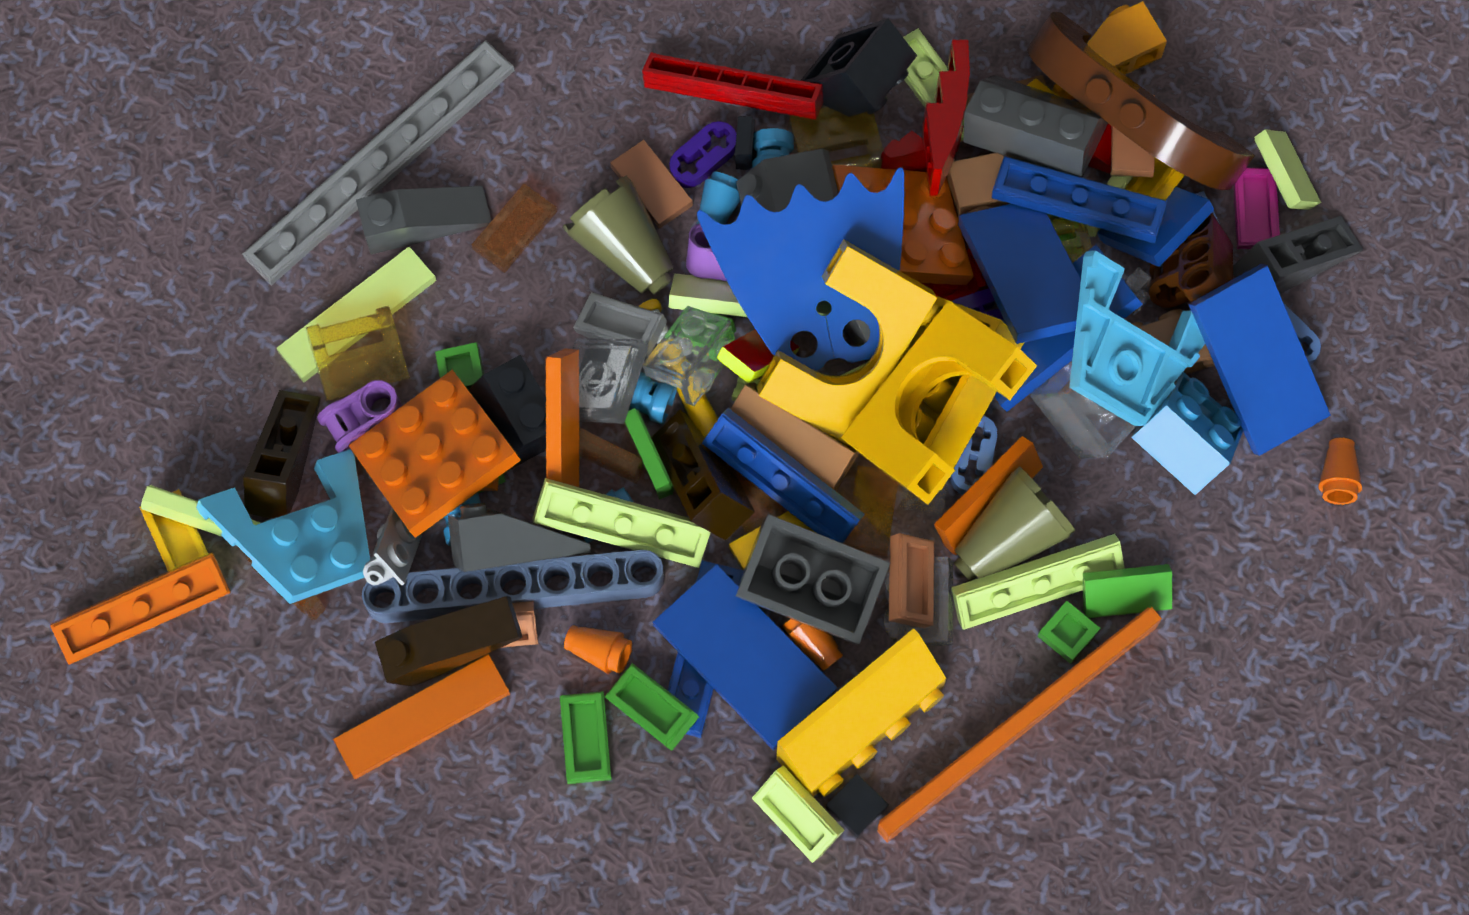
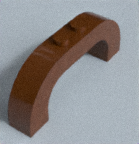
(1184, 146)

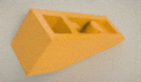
(1126, 40)

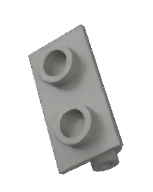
(392, 552)

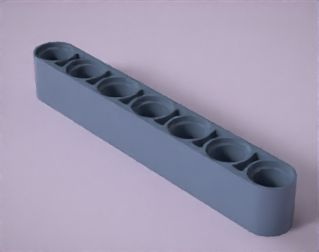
(534, 574)

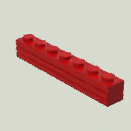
(733, 86)

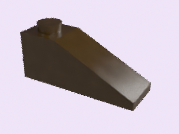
(280, 455)
(701, 478)
(447, 641)

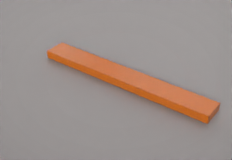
(1018, 724)

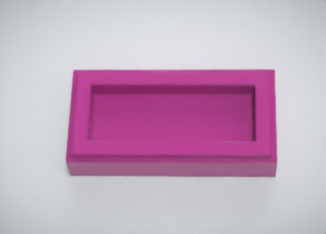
(1255, 207)

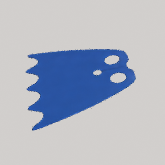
(780, 258)

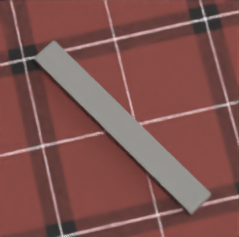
(378, 162)

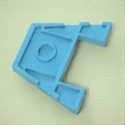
(1118, 361)
(306, 548)

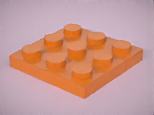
(931, 235)
(434, 453)

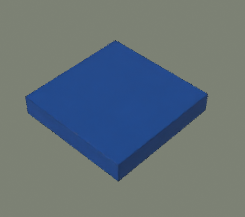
(1181, 218)

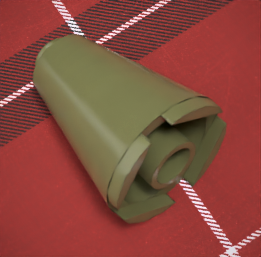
(623, 237)
(1011, 529)

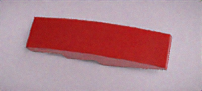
(945, 117)

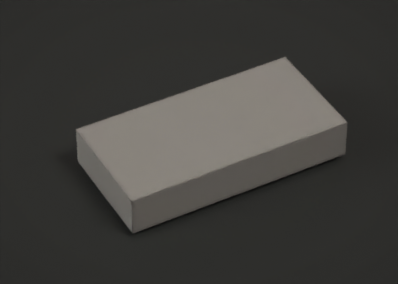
(619, 320)

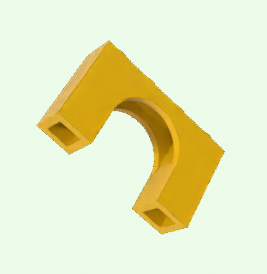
(900, 309)
(947, 348)

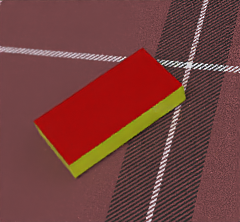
(748, 356)

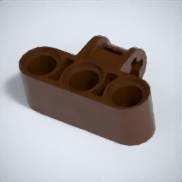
(1194, 267)

